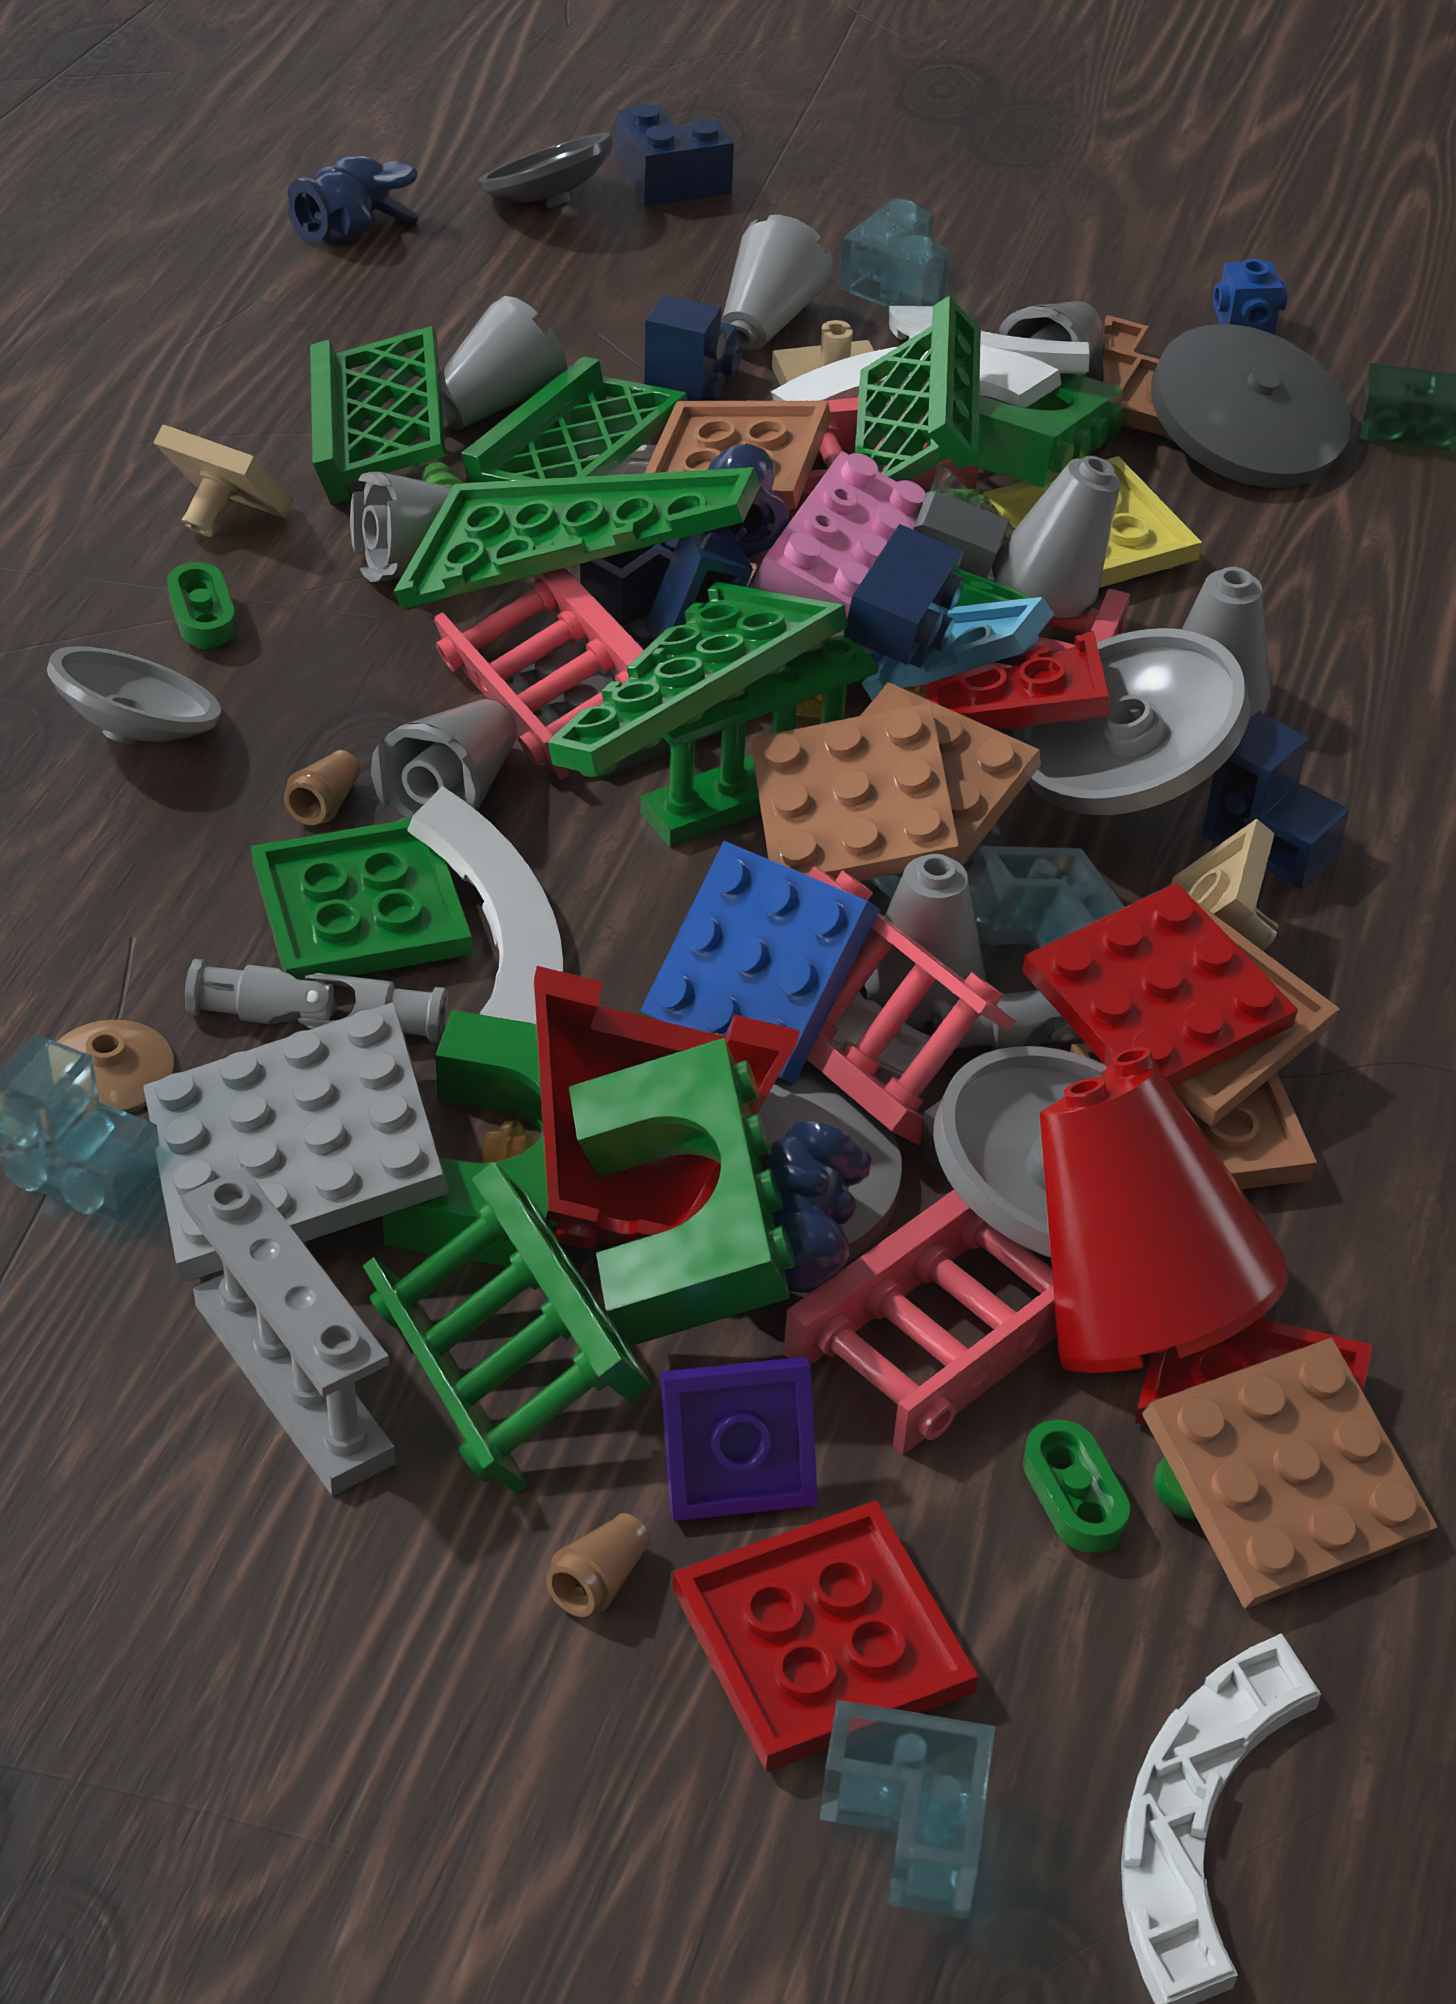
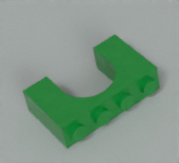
(1048, 434)
(491, 1067)
(729, 1251)

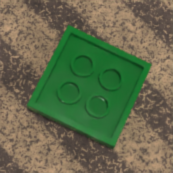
(359, 901)

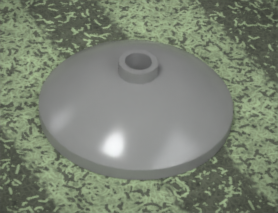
(131, 695)

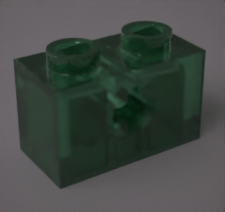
(1409, 407)

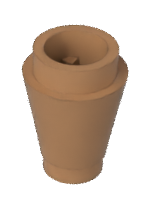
(320, 789)
(594, 1568)

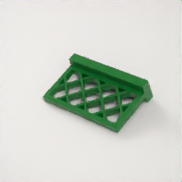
(948, 394)
(338, 414)
(562, 415)

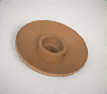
(123, 1059)

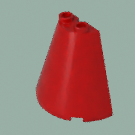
(589, 1041)
(1146, 1225)

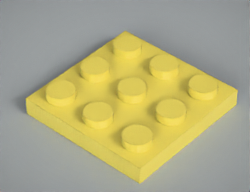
(1143, 530)

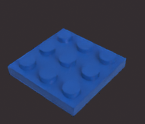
(761, 949)

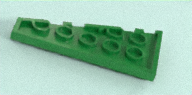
(541, 525)
(691, 669)

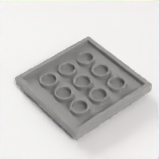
(316, 1119)

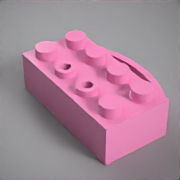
(839, 532)

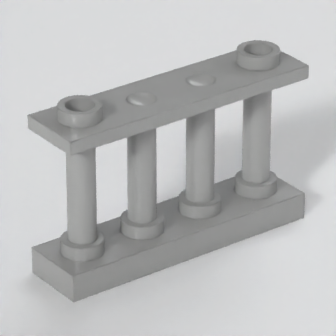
(290, 1331)

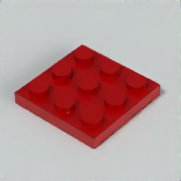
(1160, 982)
(821, 1622)

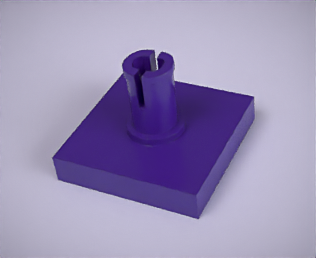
(739, 1438)

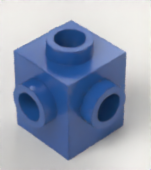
(1250, 295)

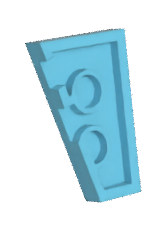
(978, 638)

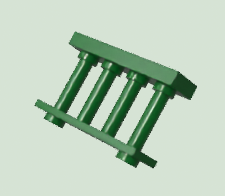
(730, 792)
(567, 1313)

